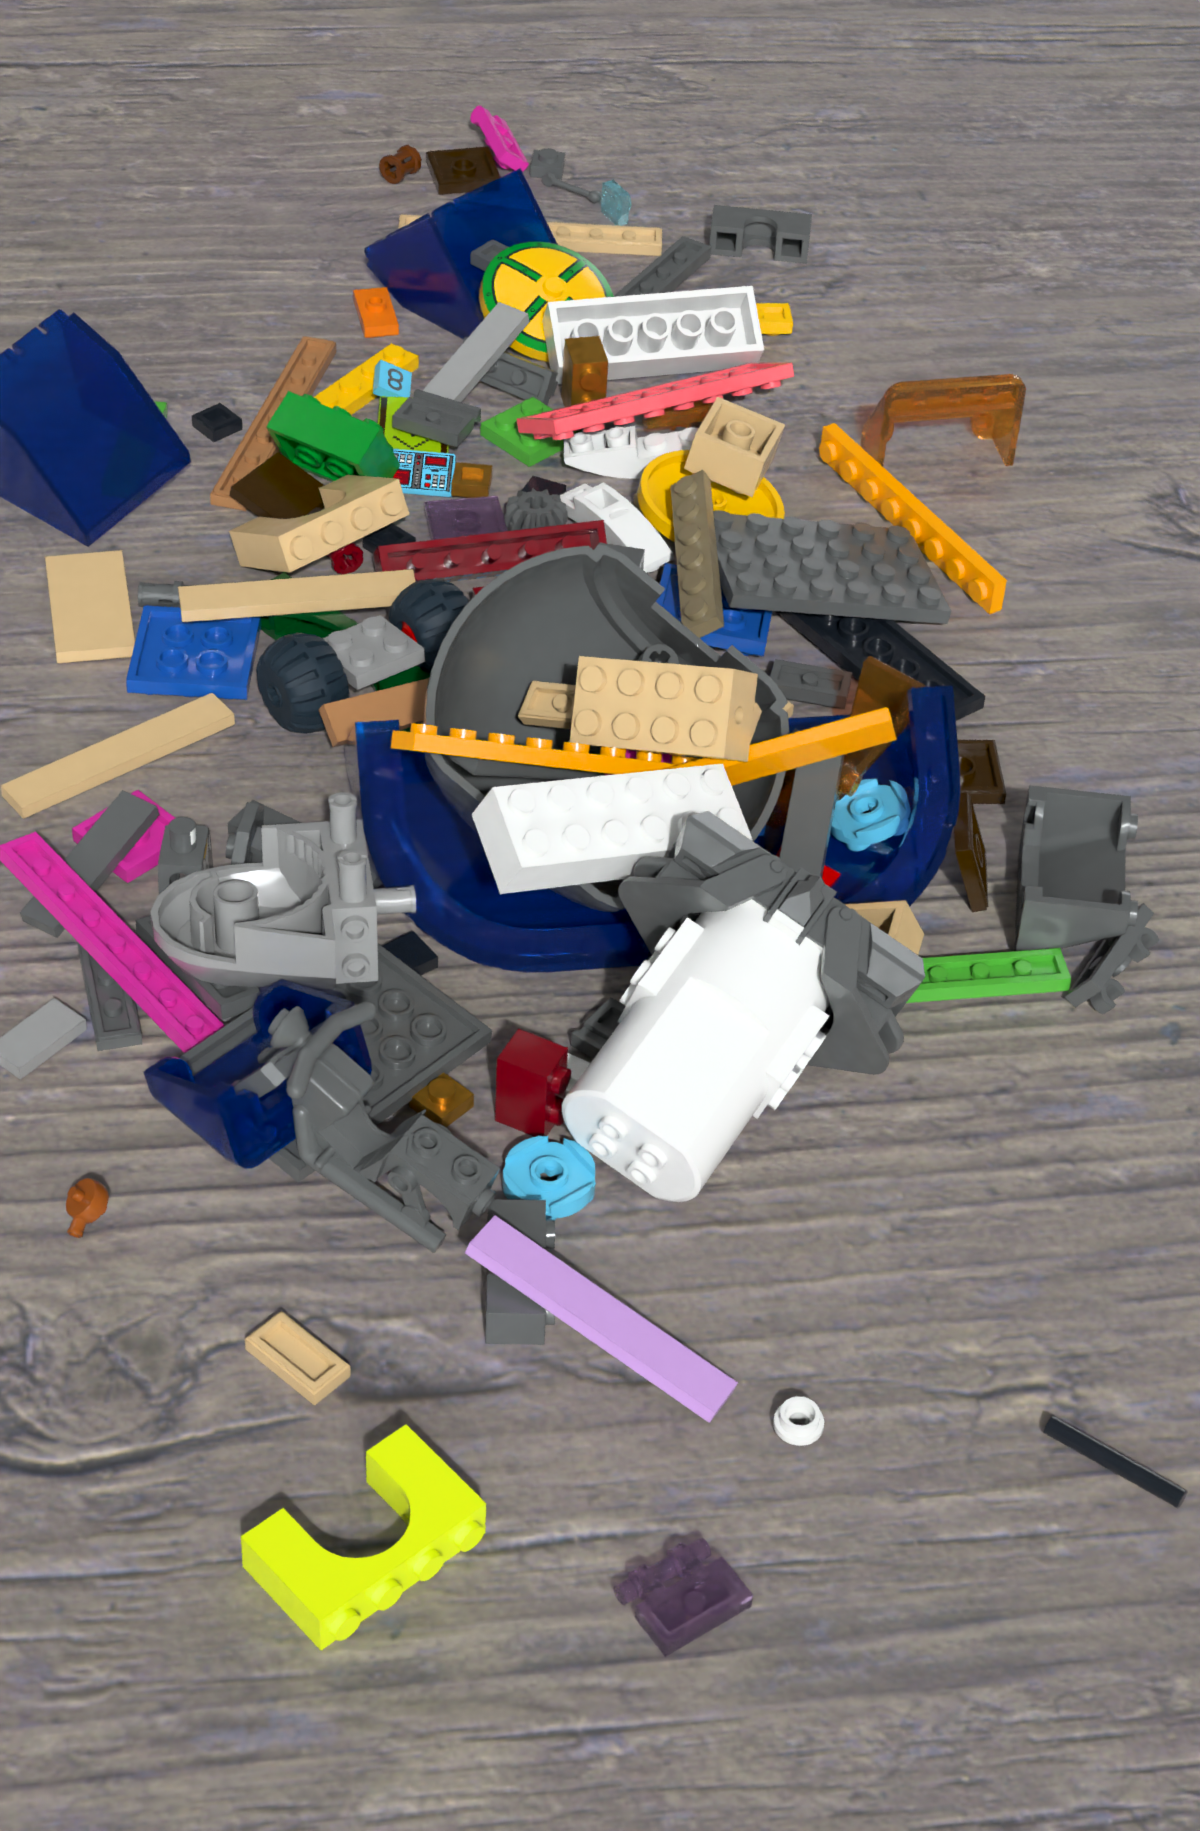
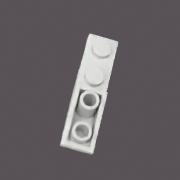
(620, 452)
(622, 521)

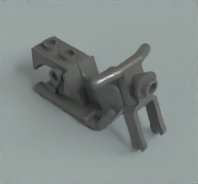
(345, 1144)

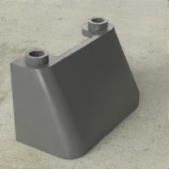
(1073, 868)

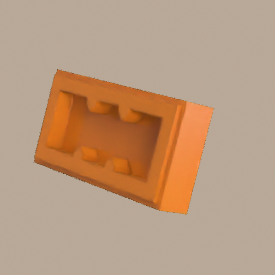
(375, 312)

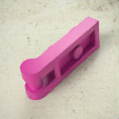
(499, 139)

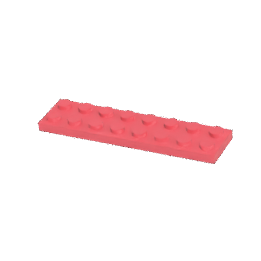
(654, 399)

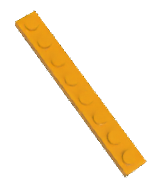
(905, 510)
(536, 752)

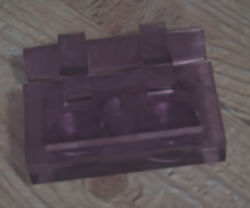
(690, 1606)

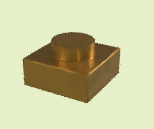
(471, 480)
(443, 1100)

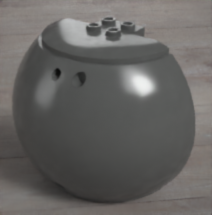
(534, 629)

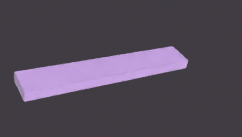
(601, 1318)

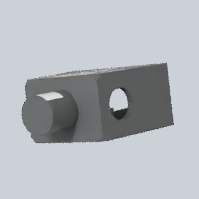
(183, 850)

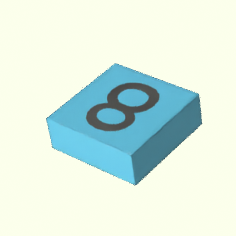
(391, 380)

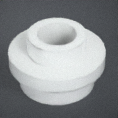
(801, 1411)

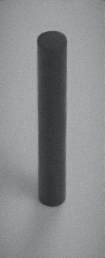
(1115, 1461)

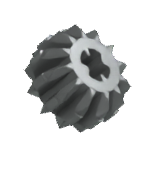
(534, 510)

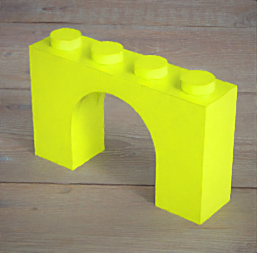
(336, 1593)

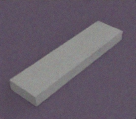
(478, 353)

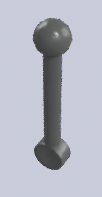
(549, 179)

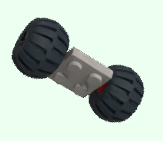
(308, 671)

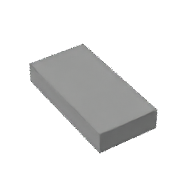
(39, 1037)

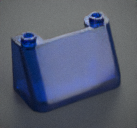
(240, 1123)

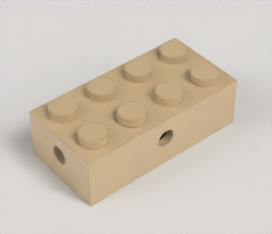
(664, 708)

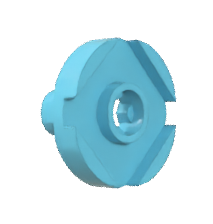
(887, 817)
(568, 1160)

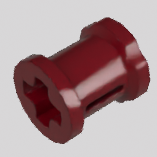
(342, 563)

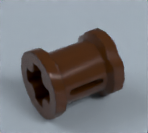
(403, 168)

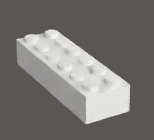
(660, 331)
(595, 825)

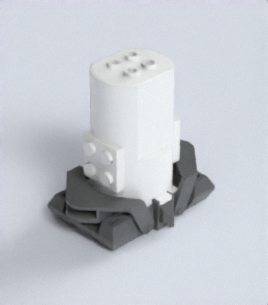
(739, 995)

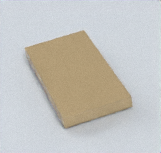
(90, 606)

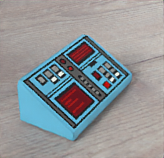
(425, 472)

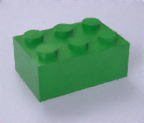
(330, 440)

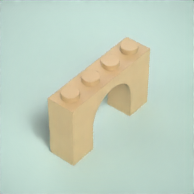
(351, 511)

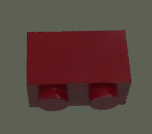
(531, 1084)

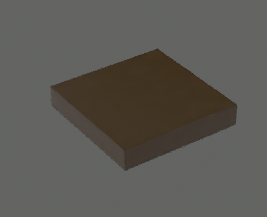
(461, 169)
(278, 490)
(981, 771)
(971, 854)

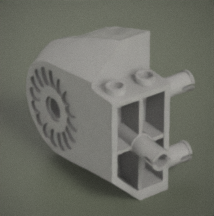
(291, 918)

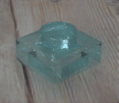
(615, 203)

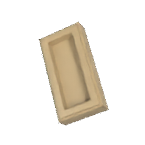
(297, 1357)

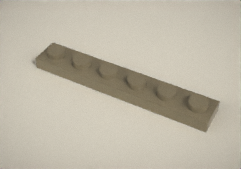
(697, 554)

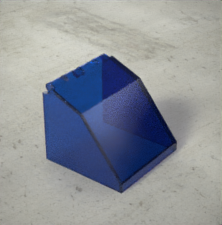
(430, 264)
(79, 430)

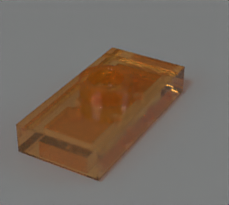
(679, 418)

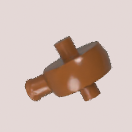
(85, 1204)

